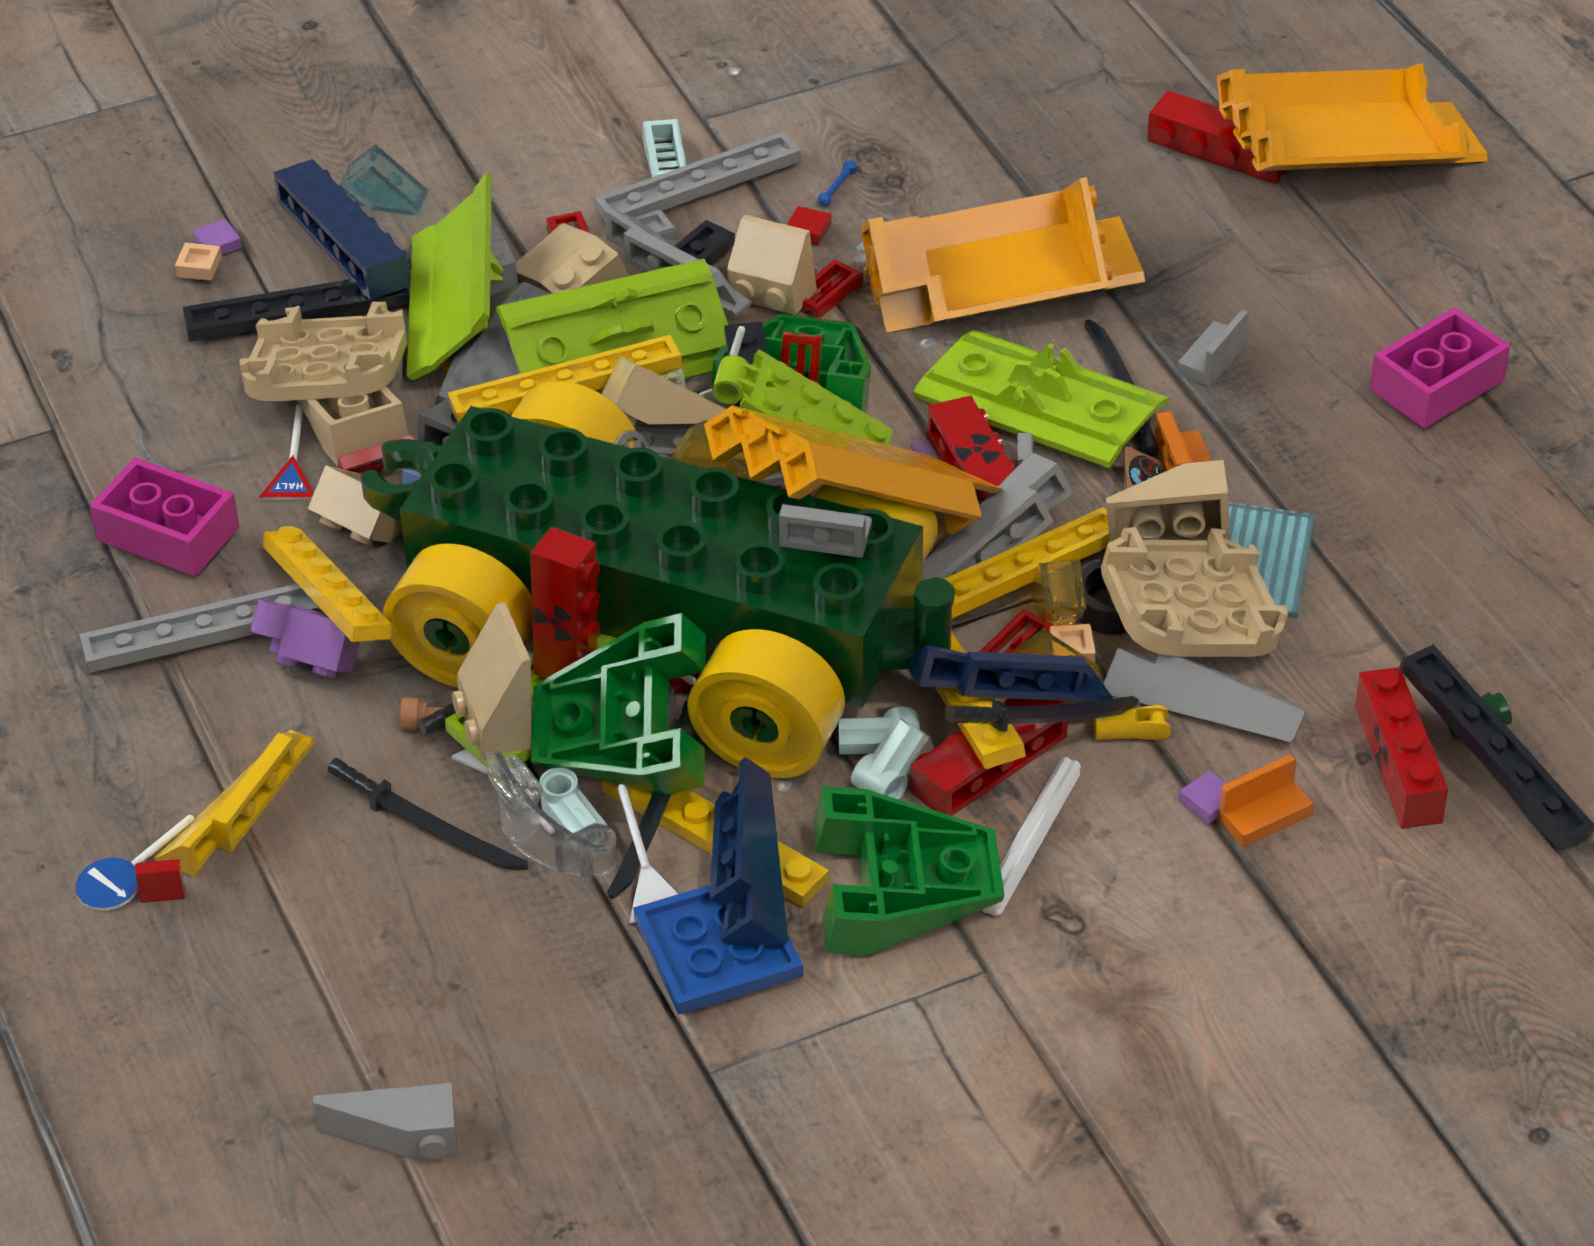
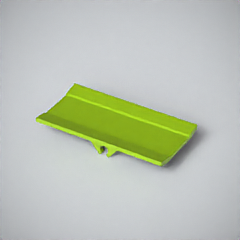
(451, 282)
(618, 314)
(1042, 395)

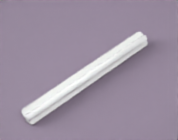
(1035, 828)

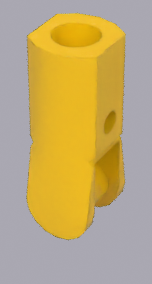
(1136, 723)

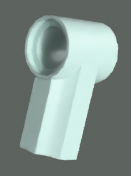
(865, 734)
(888, 765)
(566, 802)

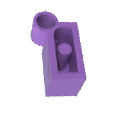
(304, 637)

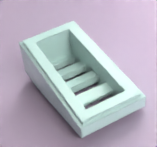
(662, 132)

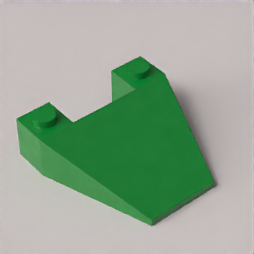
(843, 358)
(611, 710)
(913, 869)

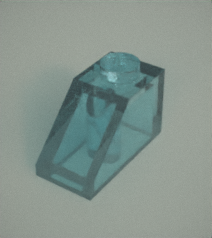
(383, 184)

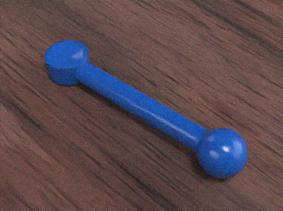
(849, 167)

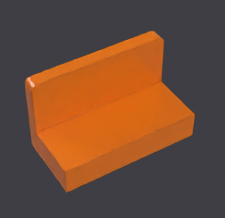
(1178, 446)
(1263, 802)

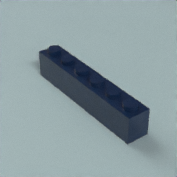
(343, 229)

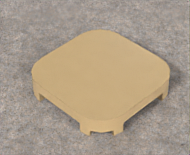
(324, 355)
(1192, 596)

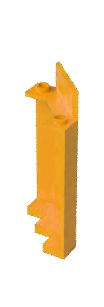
(1344, 119)
(831, 458)

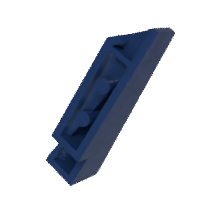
(1007, 675)
(748, 862)

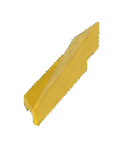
(238, 806)

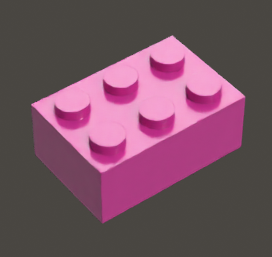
(1439, 367)
(164, 516)

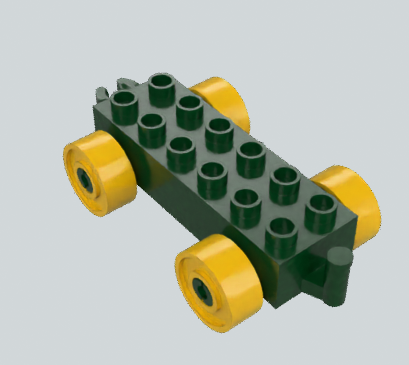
(781, 624)

